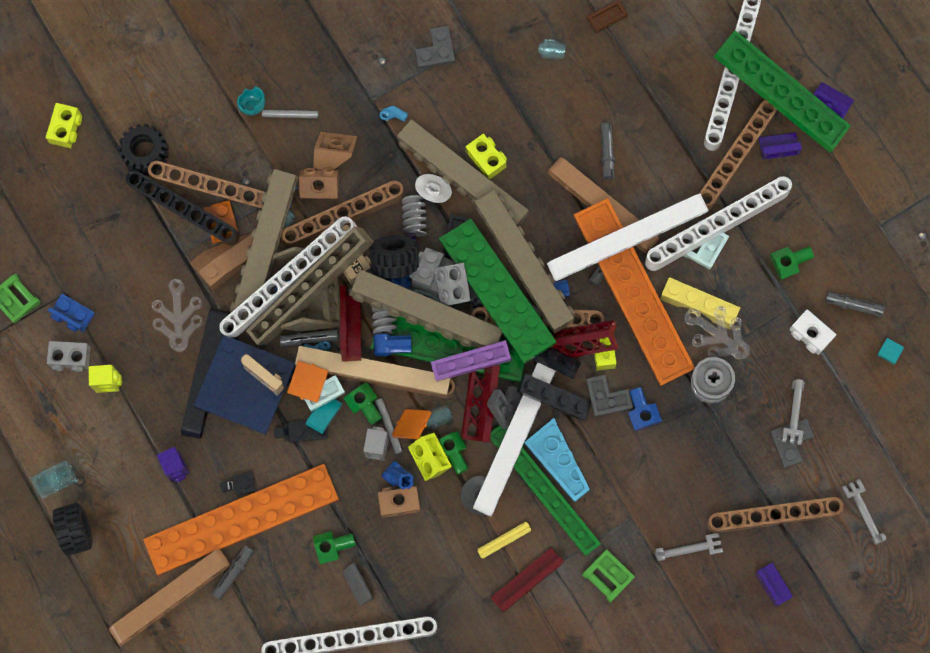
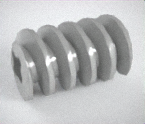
(412, 216)
(382, 322)

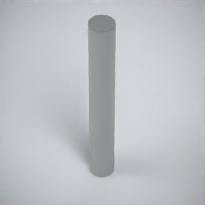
(289, 114)
(389, 426)

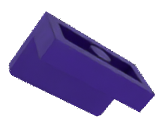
(834, 99)
(779, 146)
(773, 584)

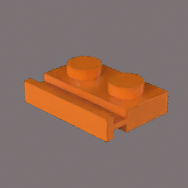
(225, 213)

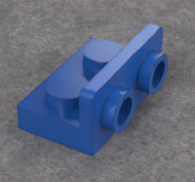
(72, 313)

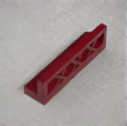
(350, 327)
(586, 333)
(485, 416)
(527, 580)

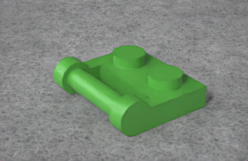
(9, 302)
(613, 571)

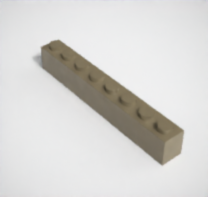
(453, 168)
(266, 236)
(524, 262)
(310, 285)
(423, 311)

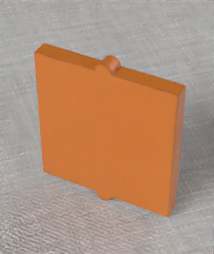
(307, 381)
(411, 424)

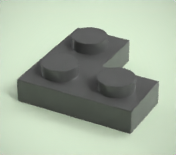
(441, 51)
(605, 402)
(504, 405)
(788, 452)

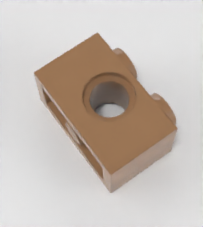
(310, 189)
(390, 509)

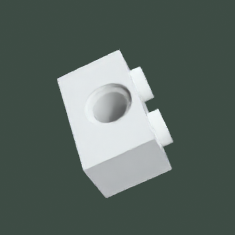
(806, 322)

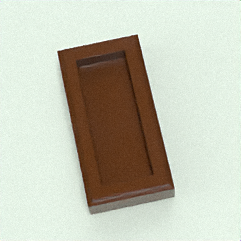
(607, 16)

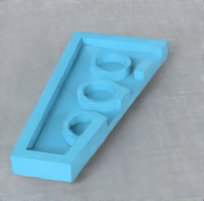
(553, 453)

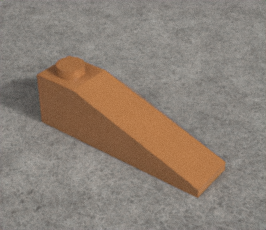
(222, 261)

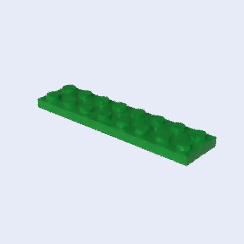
(782, 91)
(498, 291)
(432, 346)

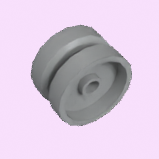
(715, 369)

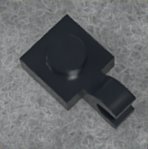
(242, 484)

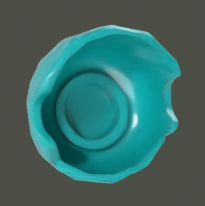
(251, 101)

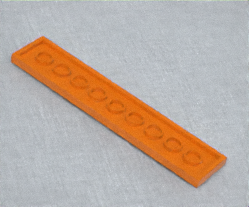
(637, 297)
(241, 519)

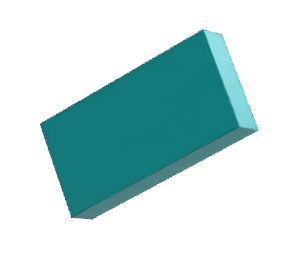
(323, 415)

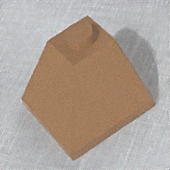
(333, 150)

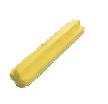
(504, 540)

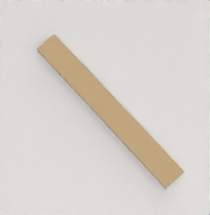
(374, 371)

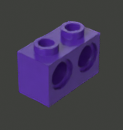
(173, 465)

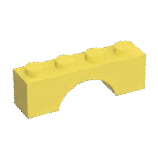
(685, 296)

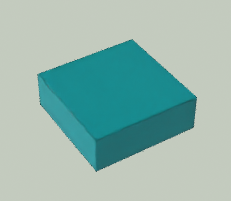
(890, 351)

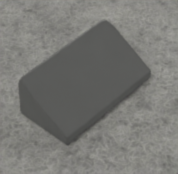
(357, 585)

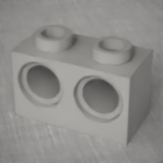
(452, 284)
(69, 351)
(376, 444)

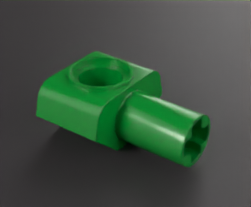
(793, 258)
(367, 406)
(454, 455)
(337, 544)

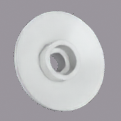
(433, 188)

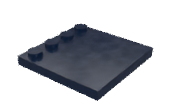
(235, 393)

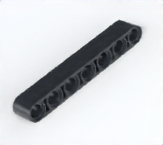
(174, 204)
(195, 418)

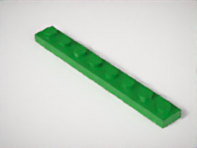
(550, 498)

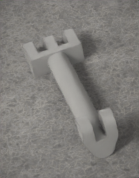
(798, 387)
(855, 493)
(709, 544)

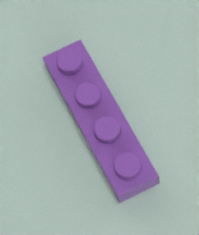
(471, 361)

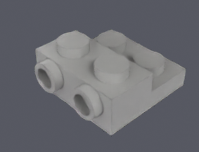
(425, 275)

